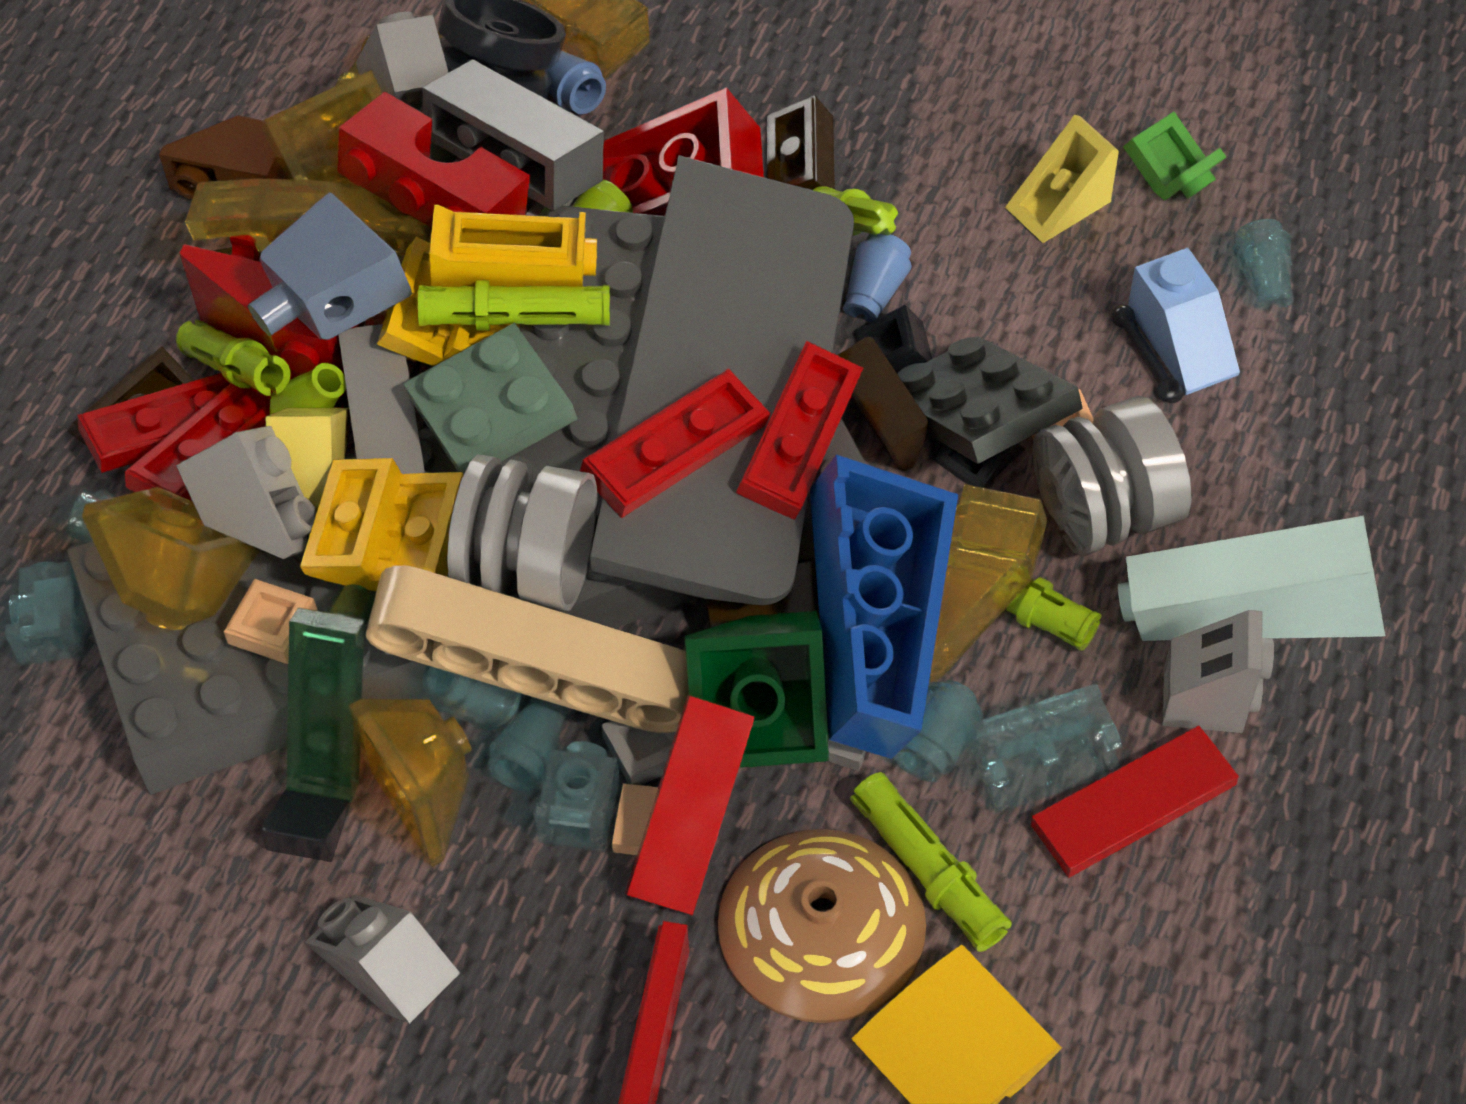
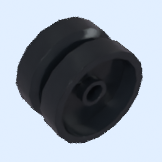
(504, 36)

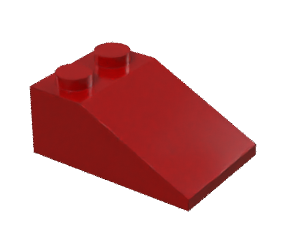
(706, 130)
(225, 287)

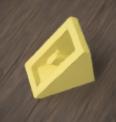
(1067, 182)
(313, 442)

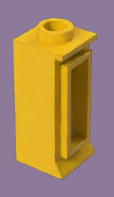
(509, 250)

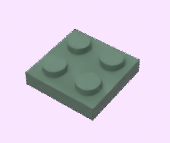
(490, 399)

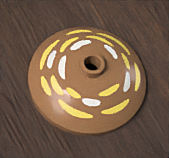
(812, 960)

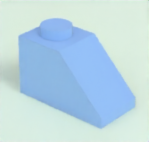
(1184, 320)

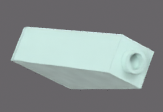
(1301, 578)

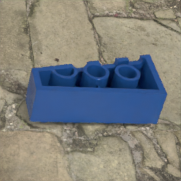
(879, 598)

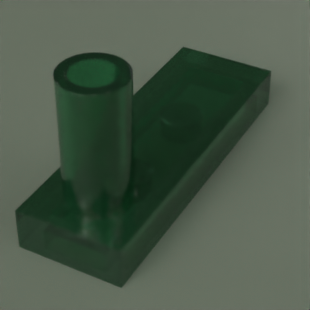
(322, 683)

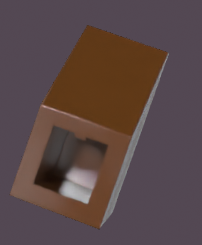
(229, 149)

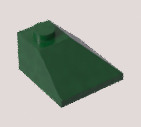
(769, 671)

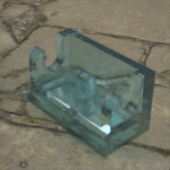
(1045, 748)

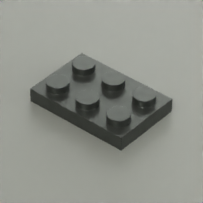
(987, 397)

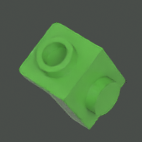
(1172, 159)

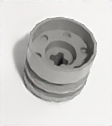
(1112, 474)
(510, 529)

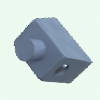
(328, 273)

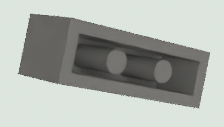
(486, 110)

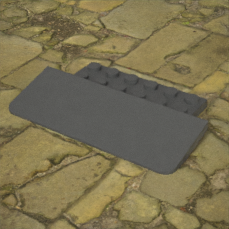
(713, 286)

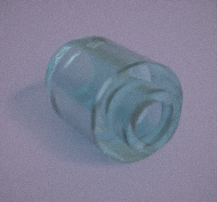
(470, 699)
(944, 731)

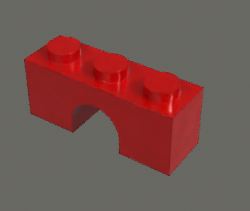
(389, 155)

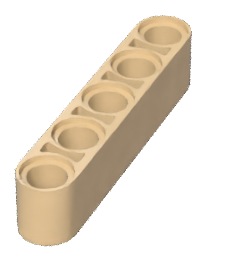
(528, 649)

